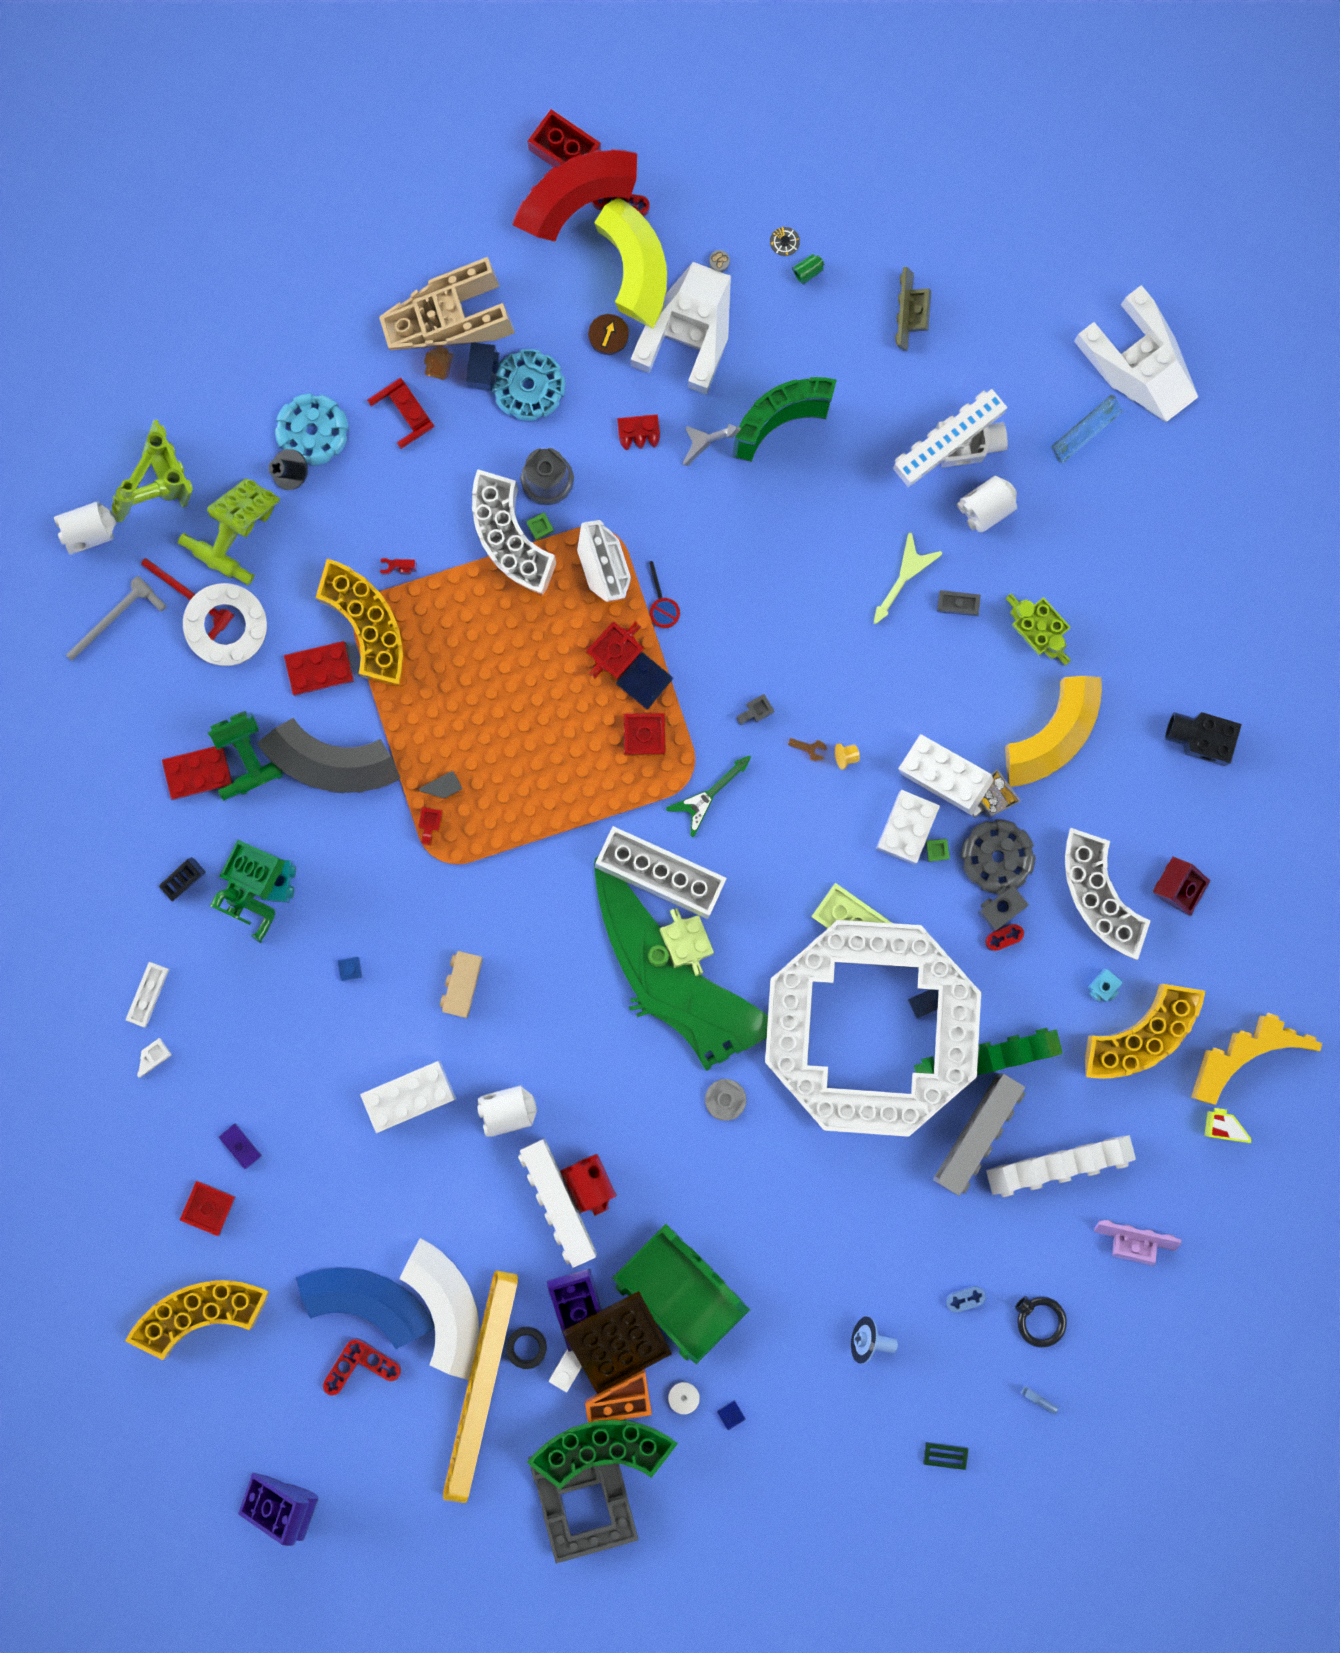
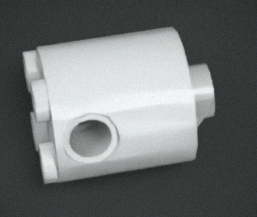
(988, 503)
(85, 527)
(507, 1110)

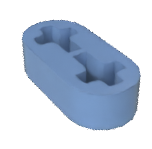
(966, 1304)

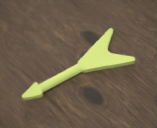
(911, 565)

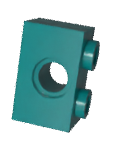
(286, 891)

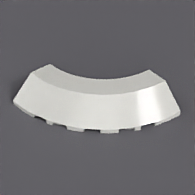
(1096, 896)
(450, 1305)

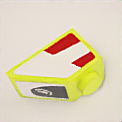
(1225, 1126)

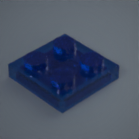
(644, 681)

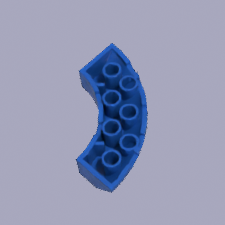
(366, 1296)

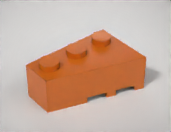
(621, 1401)

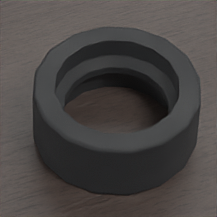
(526, 1364)

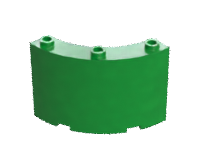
(780, 405)
(681, 1293)

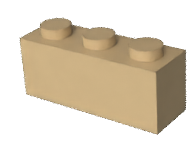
(461, 984)

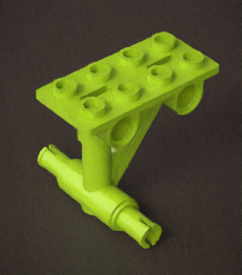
(170, 482)
(237, 515)

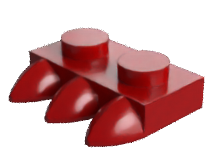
(638, 429)

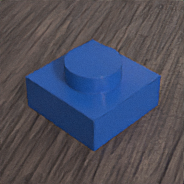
(349, 968)

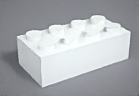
(946, 774)
(408, 1096)

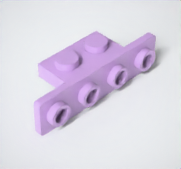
(1135, 1243)

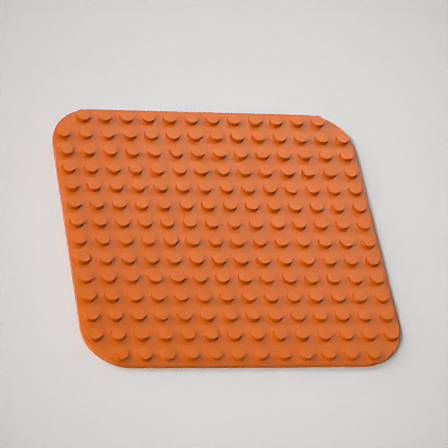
(508, 705)

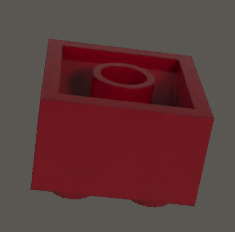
(1181, 885)

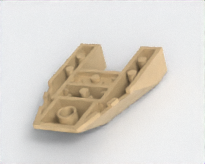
(436, 314)

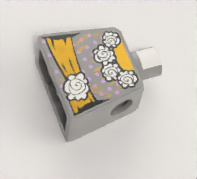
(997, 798)

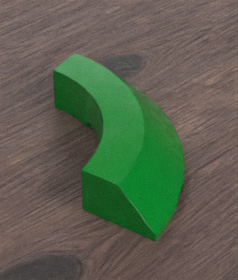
(602, 1444)

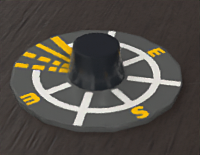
(784, 241)

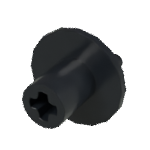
(289, 469)

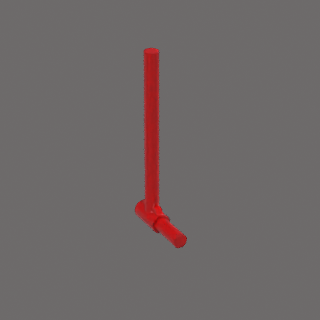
(221, 617)

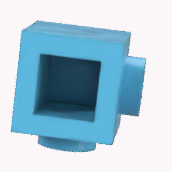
(1104, 986)

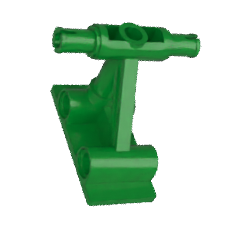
(237, 734)

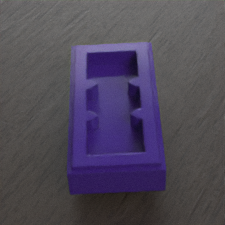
(240, 1146)

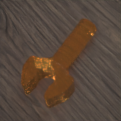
(810, 748)

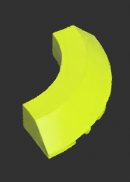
(642, 258)

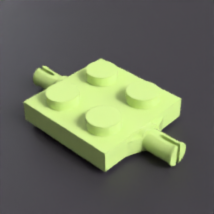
(686, 941)

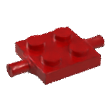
(615, 650)

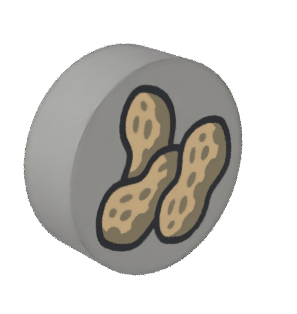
(719, 260)

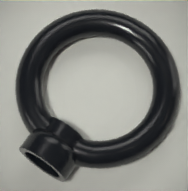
(1026, 1306)

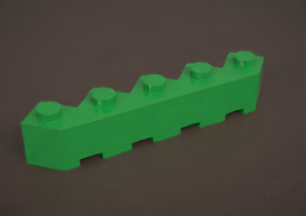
(1008, 1054)

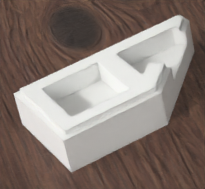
(153, 1056)

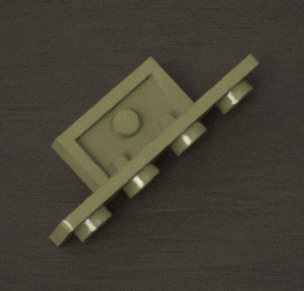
(913, 311)

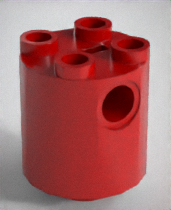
(589, 1185)

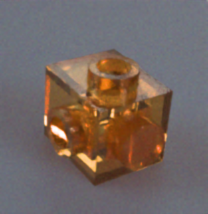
(438, 363)

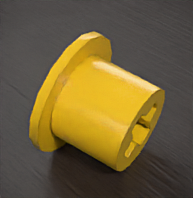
(846, 755)

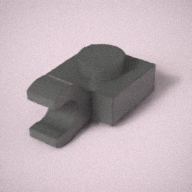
(757, 709)

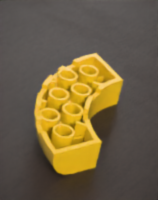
(370, 618)
(193, 1308)

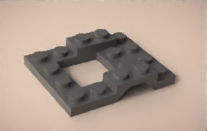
(568, 1546)

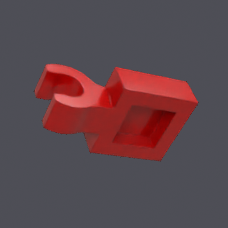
(404, 566)
(430, 821)

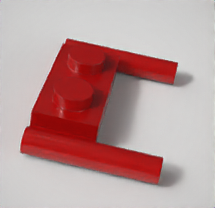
(408, 407)

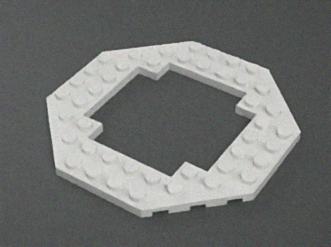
(955, 1033)

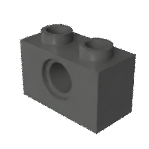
(1014, 902)

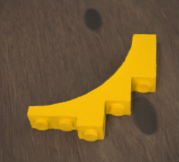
(1268, 1036)

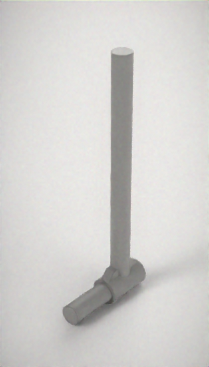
(141, 590)

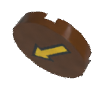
(608, 334)

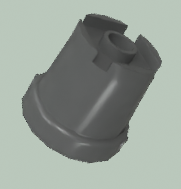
(547, 477)

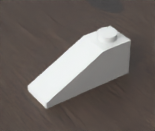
(565, 1371)

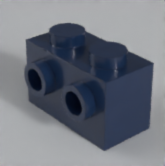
(482, 366)

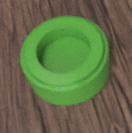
(658, 956)

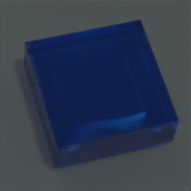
(731, 1415)

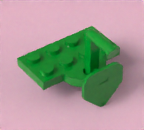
(249, 874)

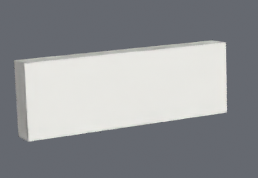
(147, 994)

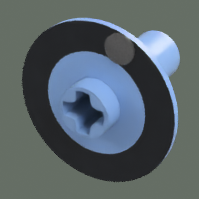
(866, 1341)

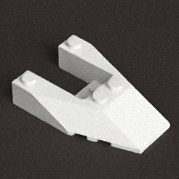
(694, 315)
(1150, 369)

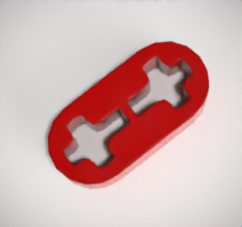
(1006, 941)

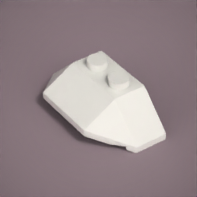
(603, 561)

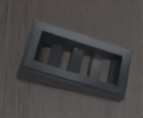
(197, 870)

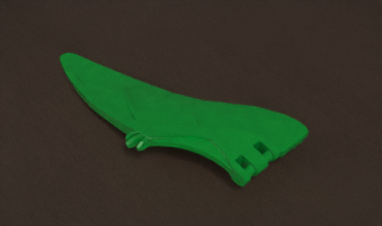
(687, 1002)

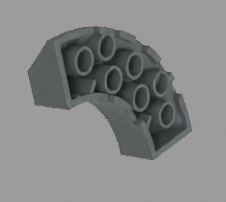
(327, 765)

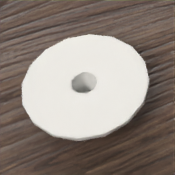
(683, 1398)

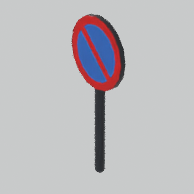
(663, 611)

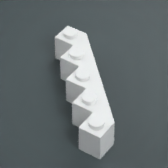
(1061, 1165)

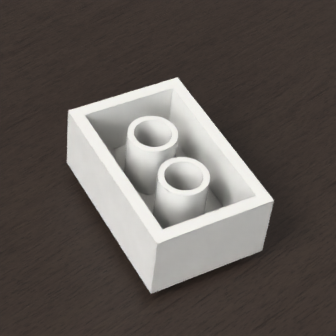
(907, 827)

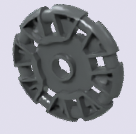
(1006, 847)

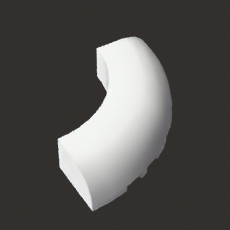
(502, 537)

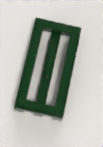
(927, 1453)

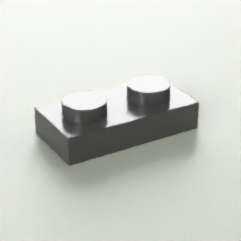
(958, 603)

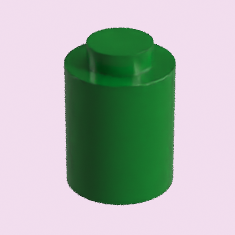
(808, 268)

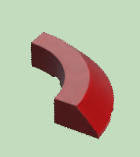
(573, 186)

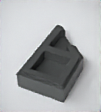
(443, 786)

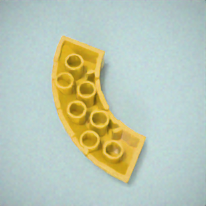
(1061, 737)
(1149, 1039)

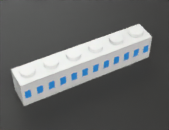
(950, 437)

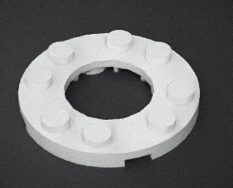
(219, 653)

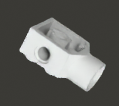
(989, 440)

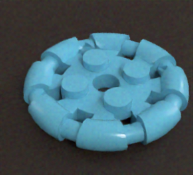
(532, 396)
(308, 417)

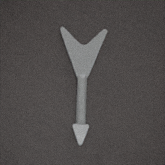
(702, 440)

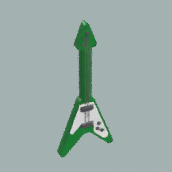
(699, 804)

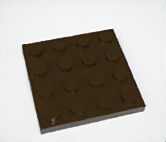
(617, 1342)

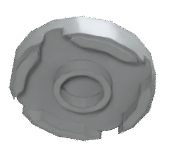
(725, 1099)

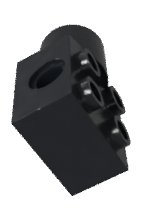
(1204, 736)

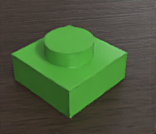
(540, 526)
(937, 850)

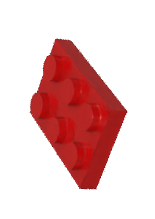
(319, 668)
(197, 772)

